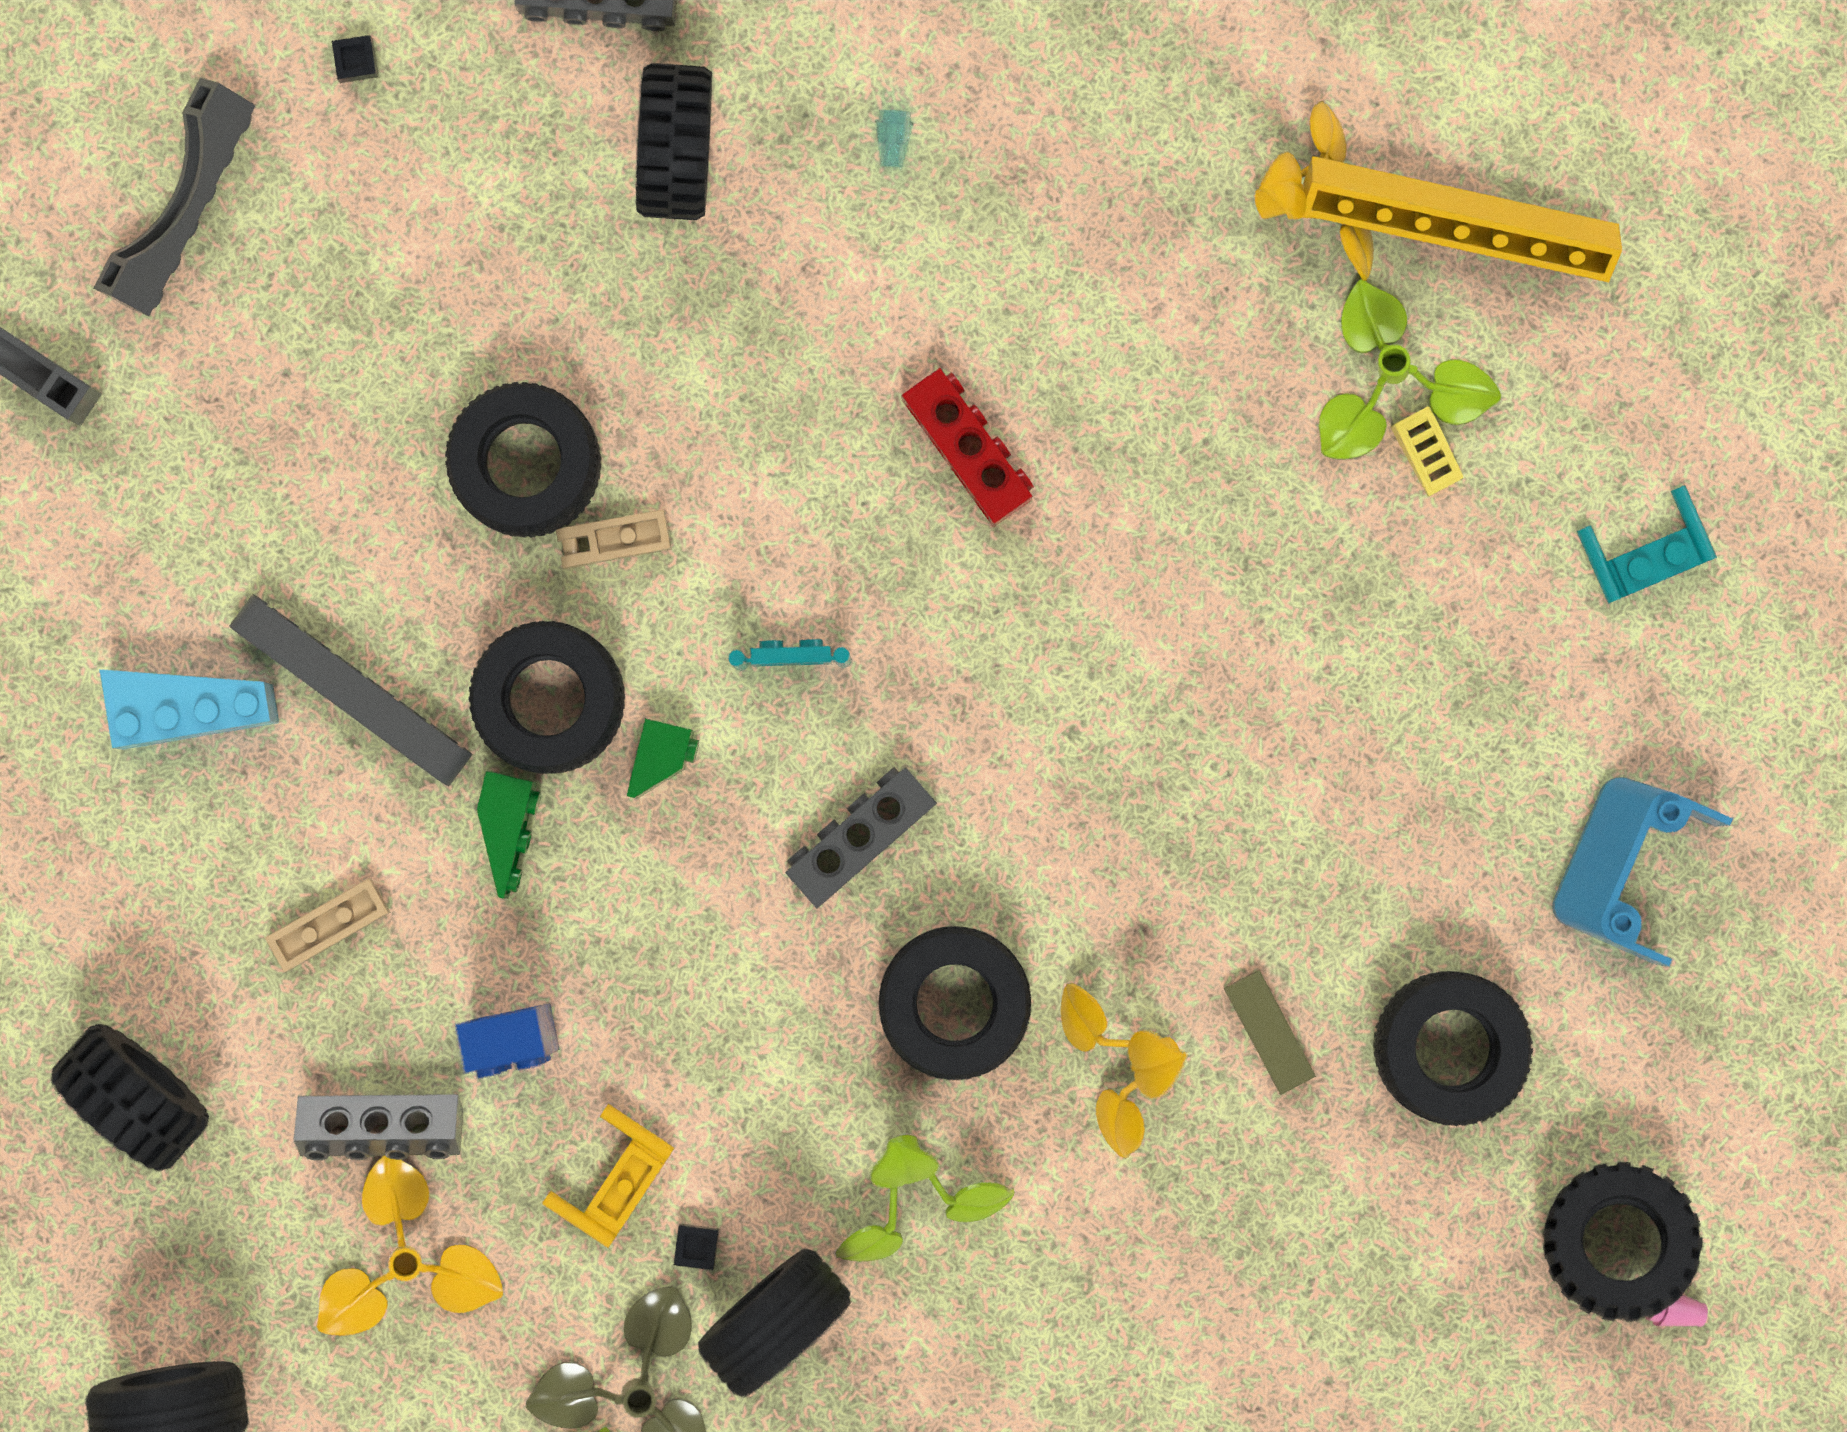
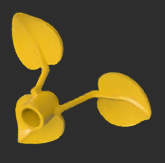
(1283, 190)
(1153, 1060)
(462, 1280)

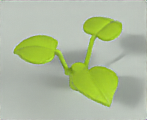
(1375, 319)
(907, 1164)

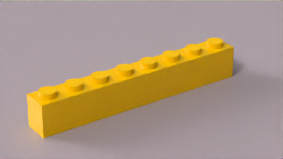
(1461, 219)

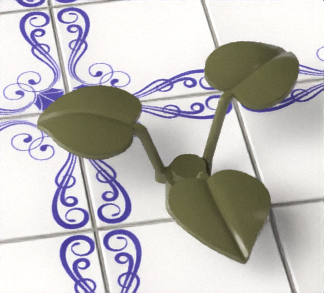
(655, 1323)

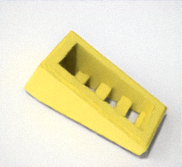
(1408, 446)

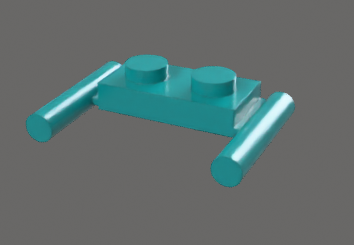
(1654, 560)
(774, 654)

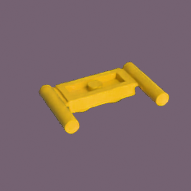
(622, 1187)

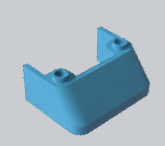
(1607, 853)

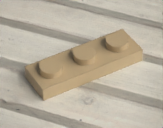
(327, 925)

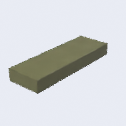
(1269, 1032)

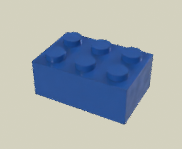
(506, 1038)

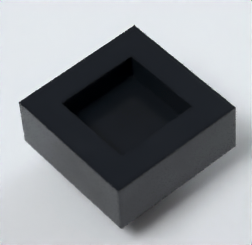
(355, 59)
(696, 1246)

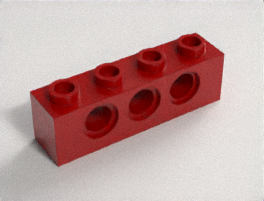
(944, 389)

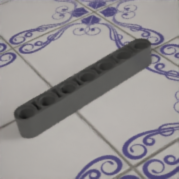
(350, 690)

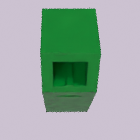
(503, 818)

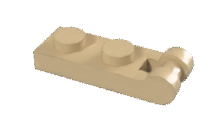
(615, 539)

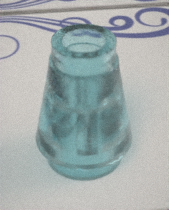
(893, 136)

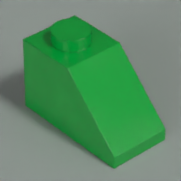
(660, 756)

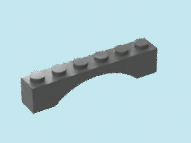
(212, 127)
(45, 379)

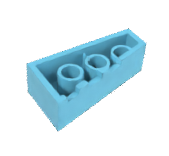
(170, 708)

